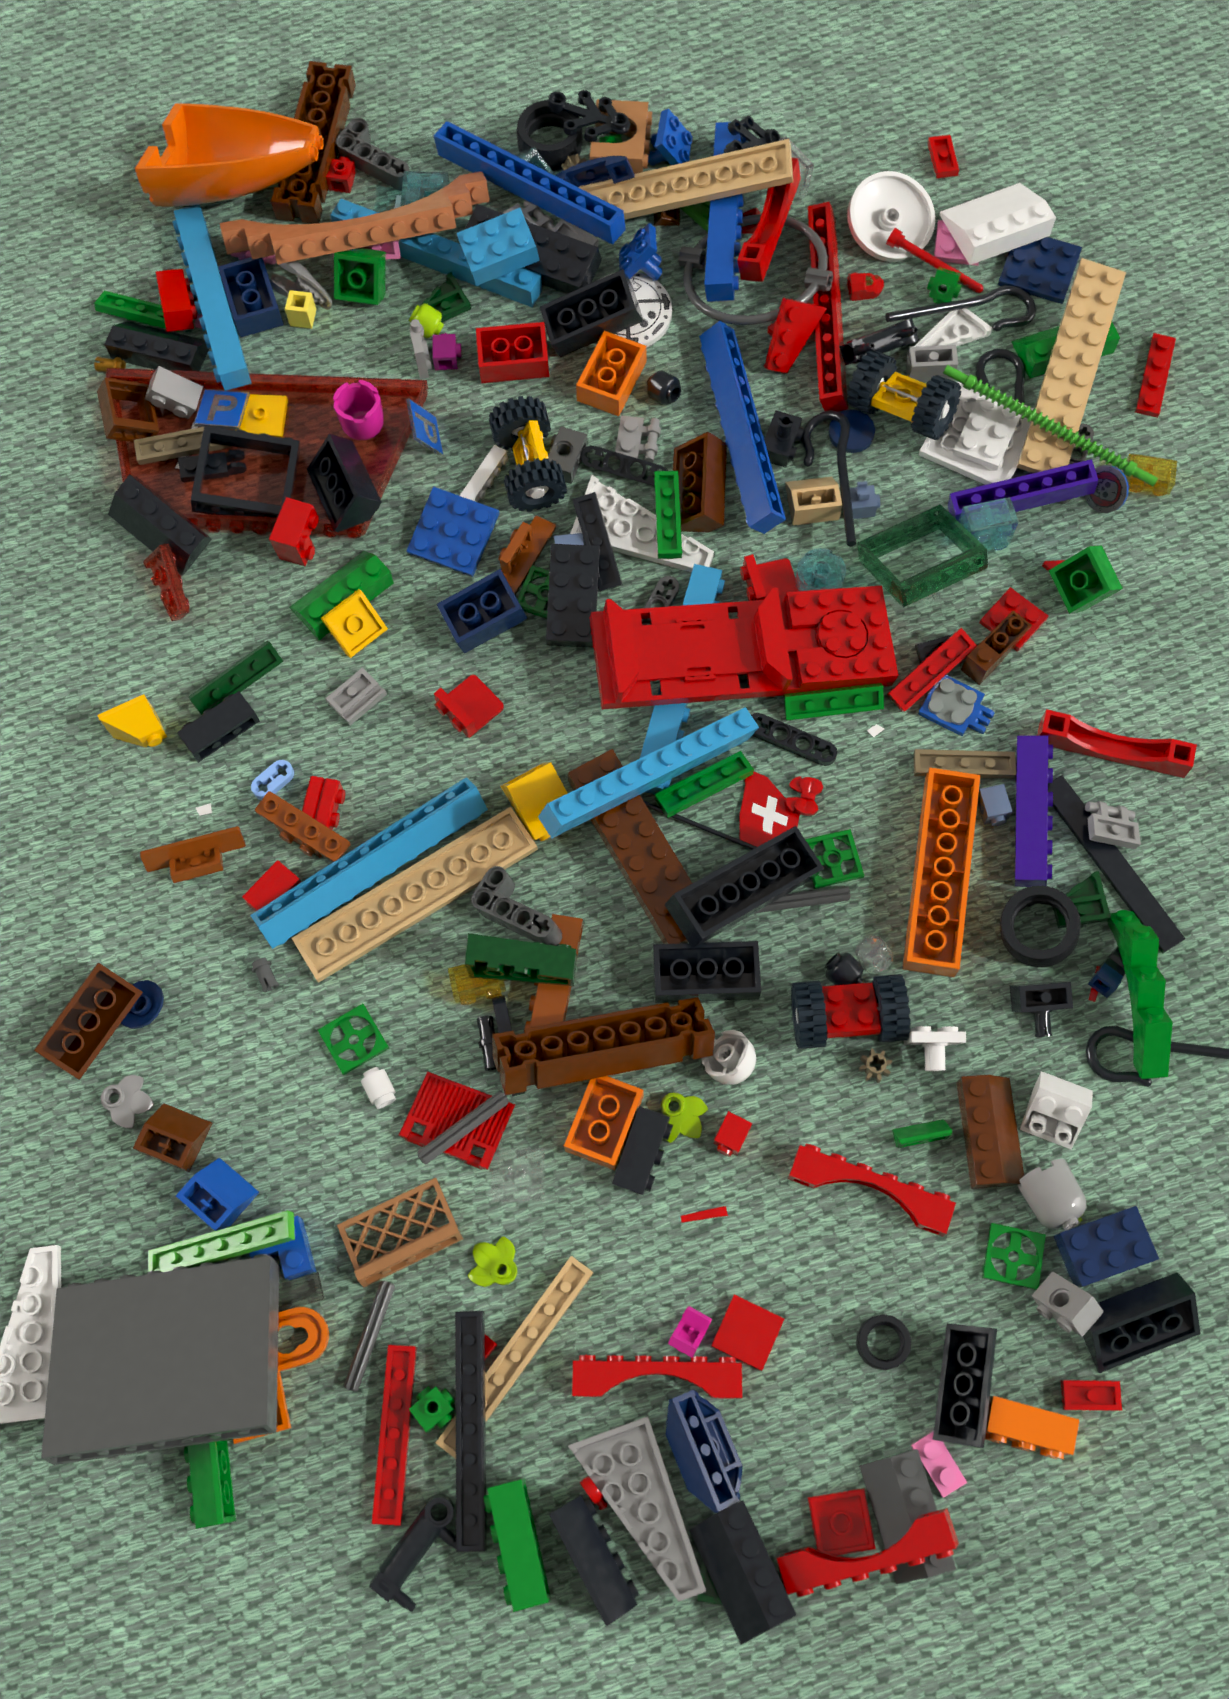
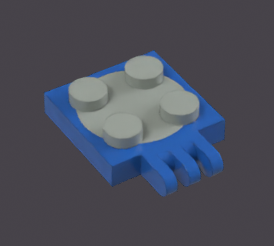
(956, 706)

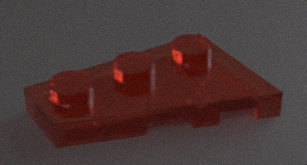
(163, 566)

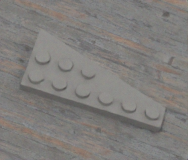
(637, 1487)

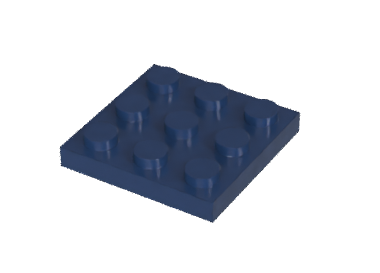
(1042, 268)

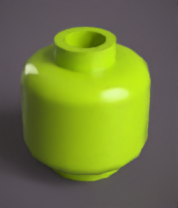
(428, 318)

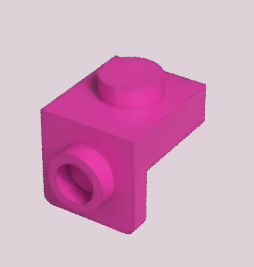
(690, 1331)

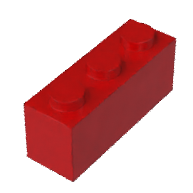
(176, 300)

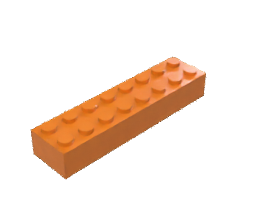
(941, 873)

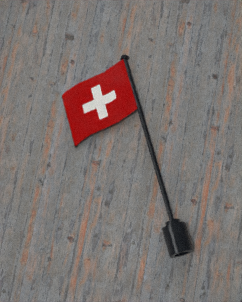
(760, 817)

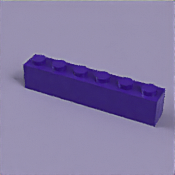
(1031, 489)
(1032, 811)

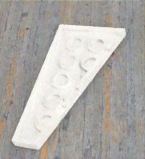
(635, 533)
(28, 1338)

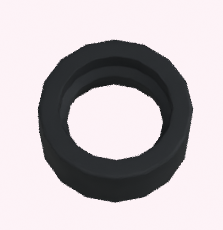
(901, 1330)

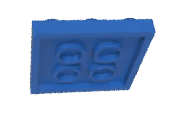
(453, 531)

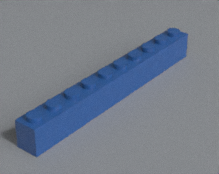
(530, 182)
(723, 233)
(741, 428)

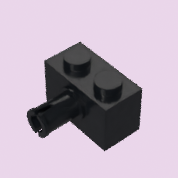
(782, 436)
(1041, 1000)

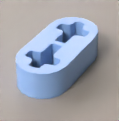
(269, 775)

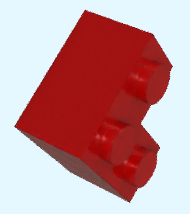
(293, 530)

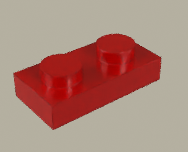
(943, 156)
(1091, 1395)

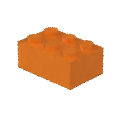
(611, 373)
(604, 1121)
(1031, 1428)

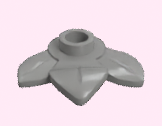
(130, 1100)

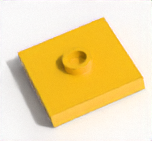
(265, 415)
(354, 623)

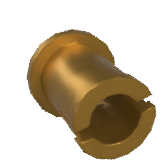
(108, 363)

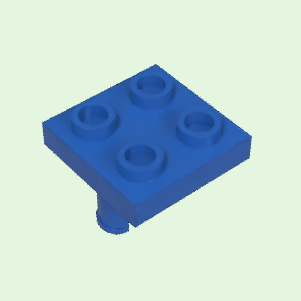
(671, 141)
(641, 254)

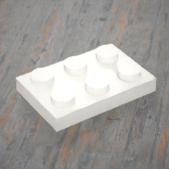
(986, 433)

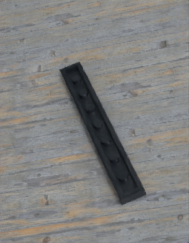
(1114, 867)
(470, 1431)

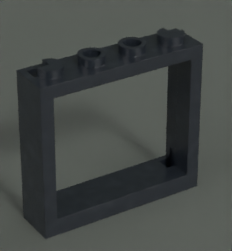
(222, 505)

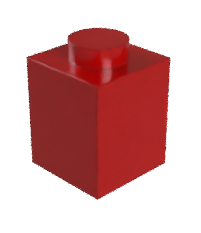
(732, 1134)

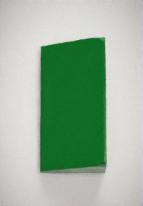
(921, 1133)

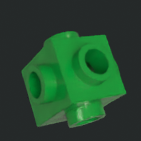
(948, 278)
(422, 1409)

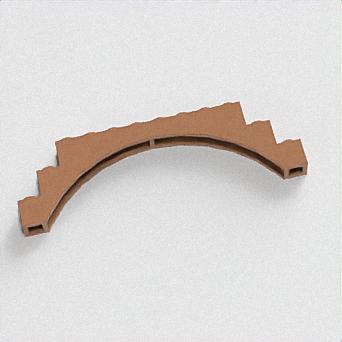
(306, 241)

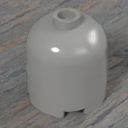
(1054, 1195)

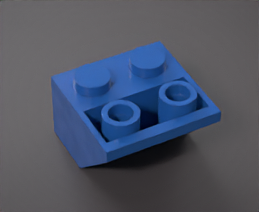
(217, 1194)

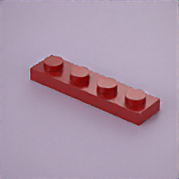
(1155, 375)
(932, 669)

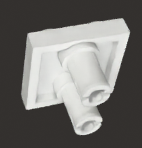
(935, 1043)

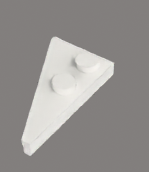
(956, 329)

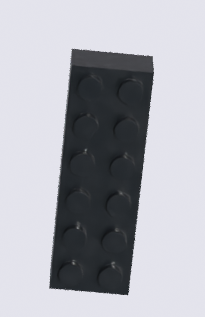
(564, 261)
(743, 886)

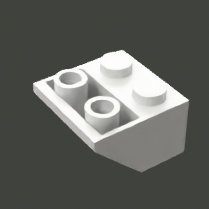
(1057, 1110)

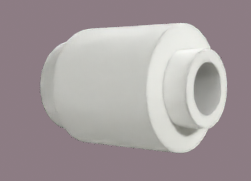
(378, 1087)

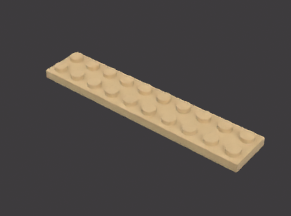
(699, 180)
(1072, 363)
(413, 894)

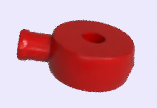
(593, 1492)

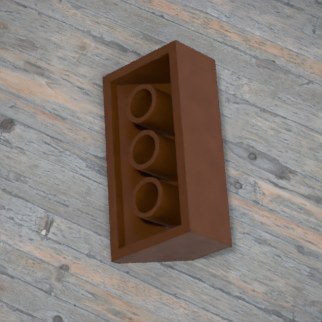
(701, 482)
(88, 1021)
(990, 1131)

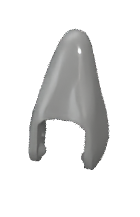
(304, 283)

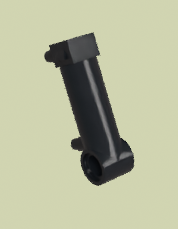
(881, 341)
(411, 1550)

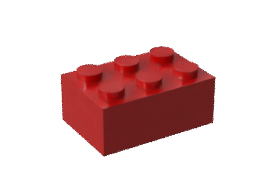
(512, 352)

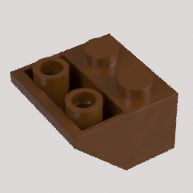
(173, 1137)

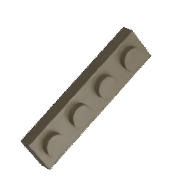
(171, 446)
(983, 763)

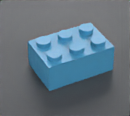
(498, 246)

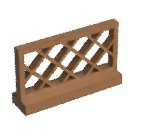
(404, 1254)

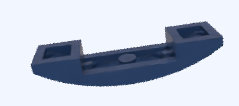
(598, 170)

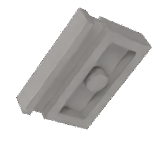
(356, 696)

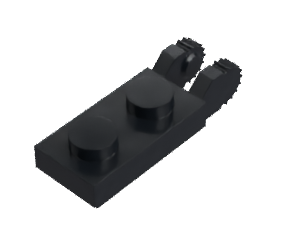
(215, 467)

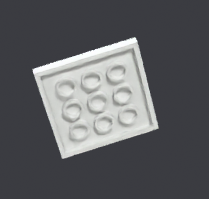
(942, 450)

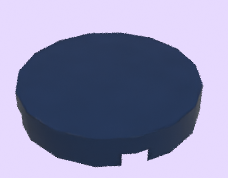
(861, 431)

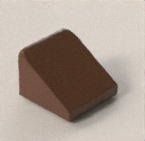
(667, 218)

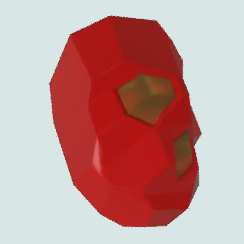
(864, 286)

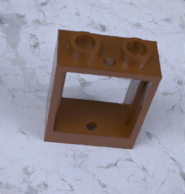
(123, 428)

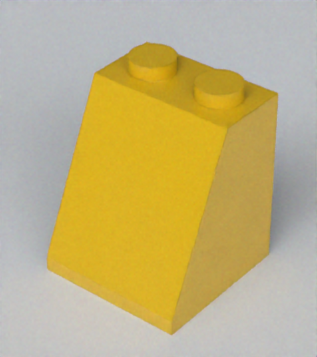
(530, 795)

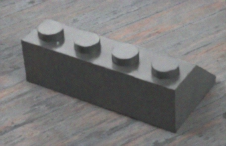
(898, 1496)

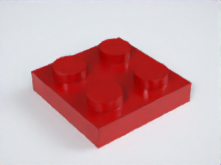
(1015, 602)

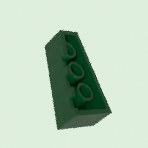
(520, 960)

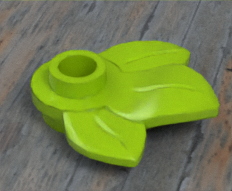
(686, 1118)
(490, 1260)

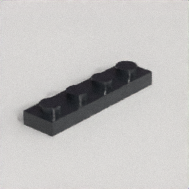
(596, 534)

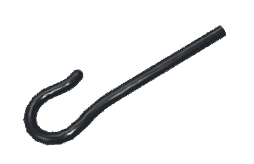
(973, 302)
(1014, 359)
(841, 463)
(1127, 1034)

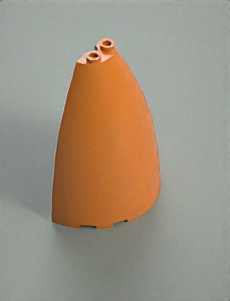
(224, 154)

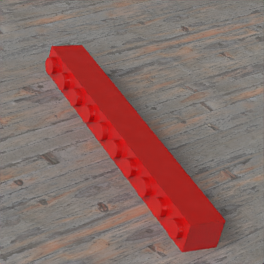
(830, 327)

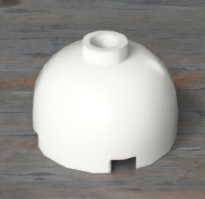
(731, 1059)

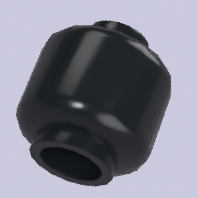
(663, 387)
(844, 969)

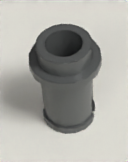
(264, 974)

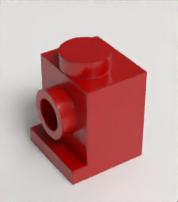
(341, 171)

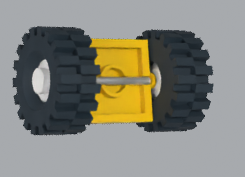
(926, 405)
(521, 427)

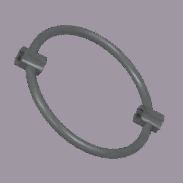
(815, 279)

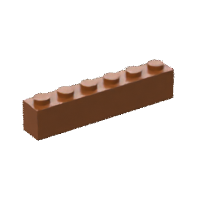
(552, 1000)

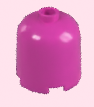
(359, 410)

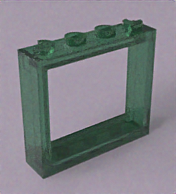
(935, 578)

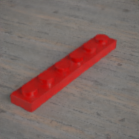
(394, 1435)

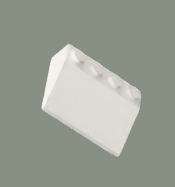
(998, 222)

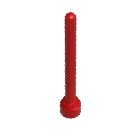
(898, 240)

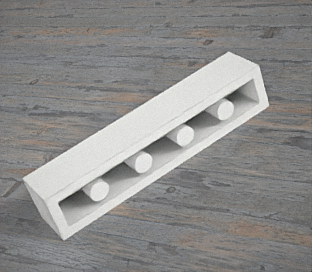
(485, 474)

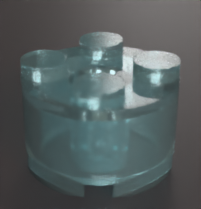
(820, 571)

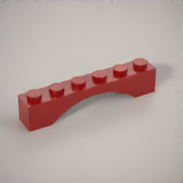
(759, 249)
(1158, 755)
(925, 1209)
(717, 1379)
(810, 1568)

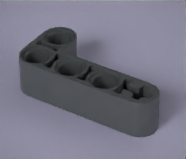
(356, 146)
(499, 903)

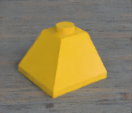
(134, 723)

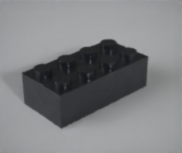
(587, 312)
(572, 594)

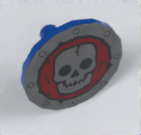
(1110, 491)

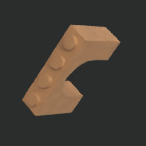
(640, 133)

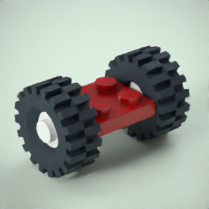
(850, 1011)

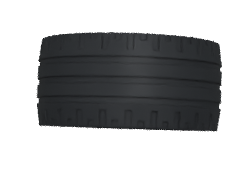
(539, 116)
(1047, 896)

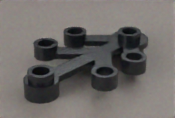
(614, 122)
(743, 128)

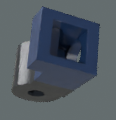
(1110, 973)

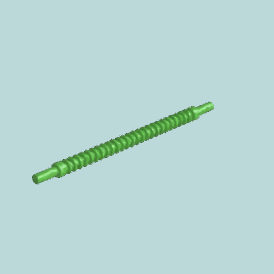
(1129, 468)

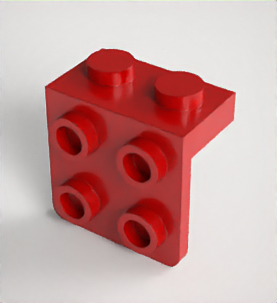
(768, 575)
(469, 705)

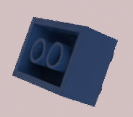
(250, 296)
(481, 611)
(1106, 1247)

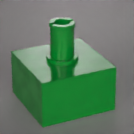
(360, 275)
(1085, 579)

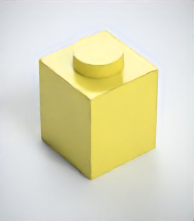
(300, 309)

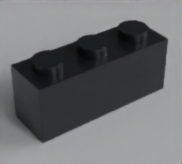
(218, 726)
(642, 1151)

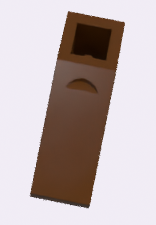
(995, 647)

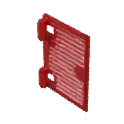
(443, 1104)

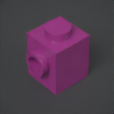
(446, 352)

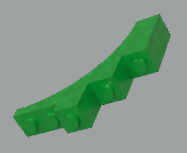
(1146, 988)

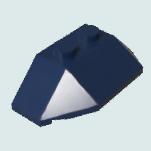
(704, 1450)

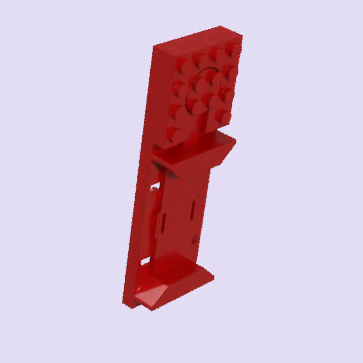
(781, 644)

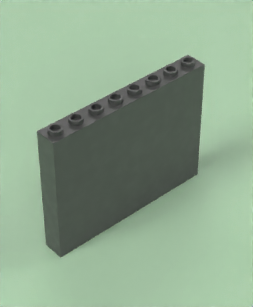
(163, 1360)

